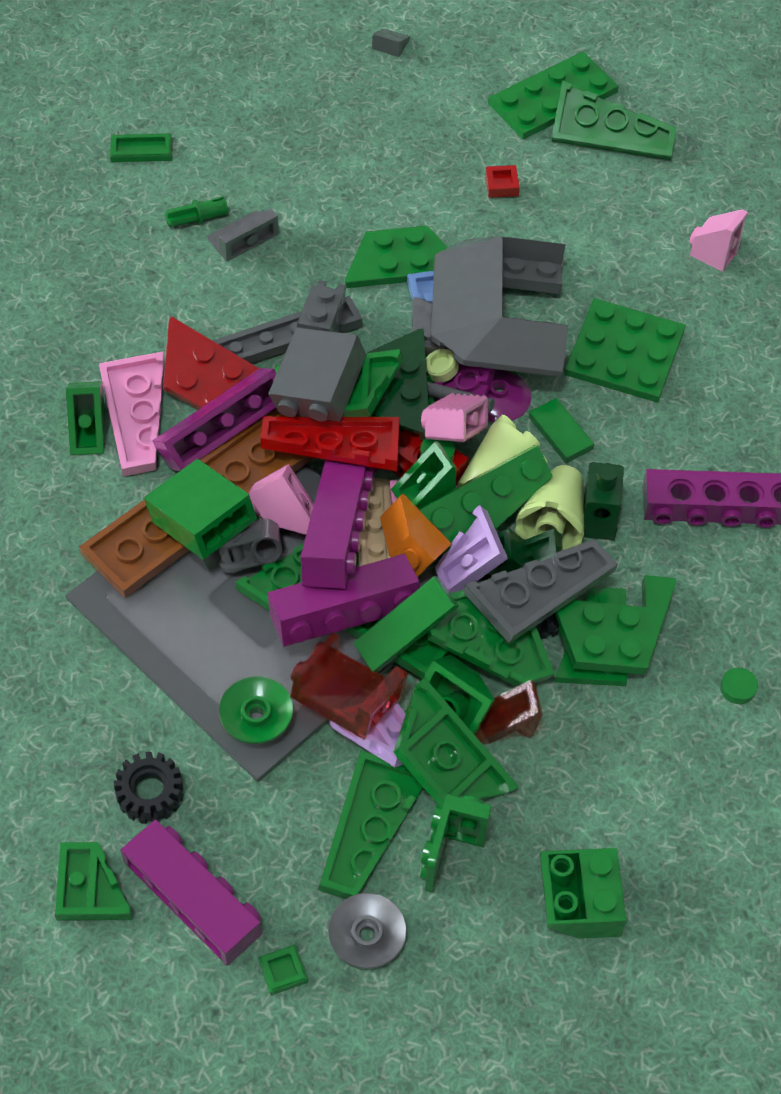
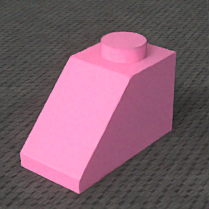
(718, 239)
(283, 500)

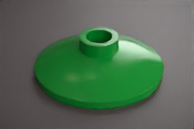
(256, 696)

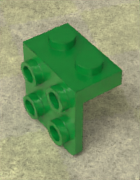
(458, 820)

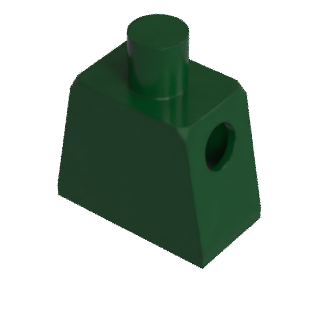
(604, 491)

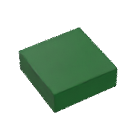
(282, 969)

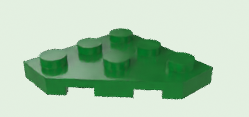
(479, 642)

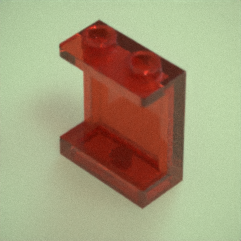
(345, 688)

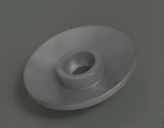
(371, 913)

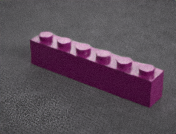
(336, 524)

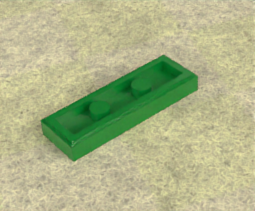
(405, 624)

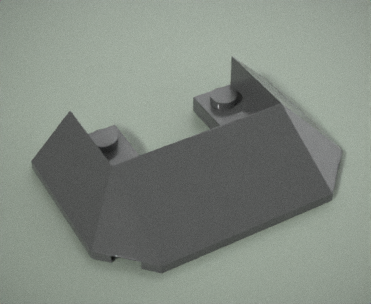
(469, 304)

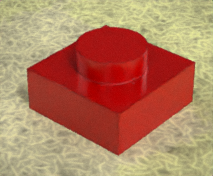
(502, 181)

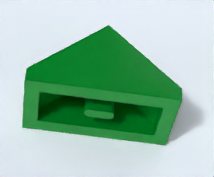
(428, 477)

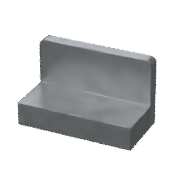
(245, 233)

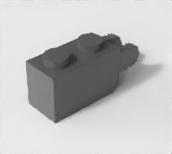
(323, 308)

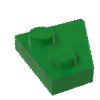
(87, 885)

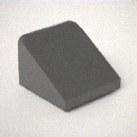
(389, 42)

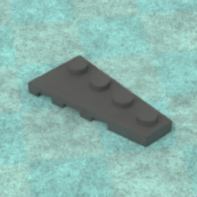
(531, 594)

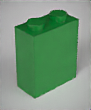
(200, 508)

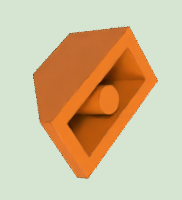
(412, 534)

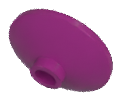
(513, 400)

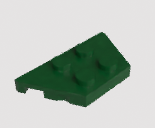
(408, 390)

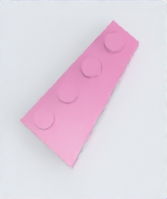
(134, 406)

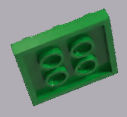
(625, 350)

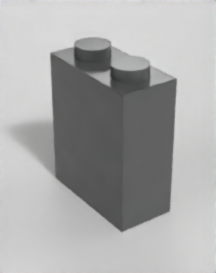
(317, 374)

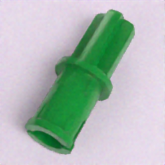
(197, 212)

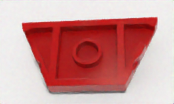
(199, 367)

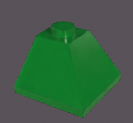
(461, 689)

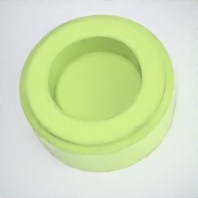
(441, 365)

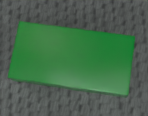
(141, 147)
(561, 430)

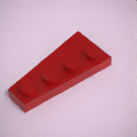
(352, 440)

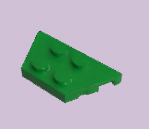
(392, 255)
(372, 382)
(446, 752)

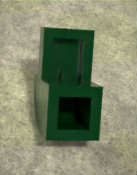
(524, 551)

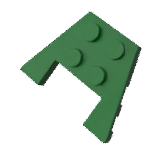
(614, 634)

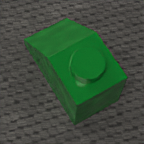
(86, 417)

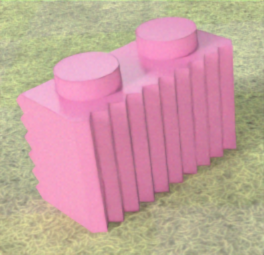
(455, 417)

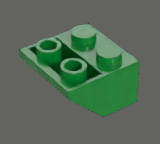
(583, 892)

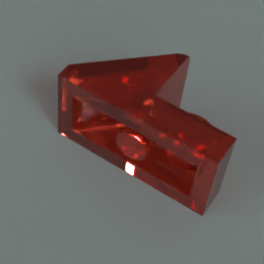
(511, 712)

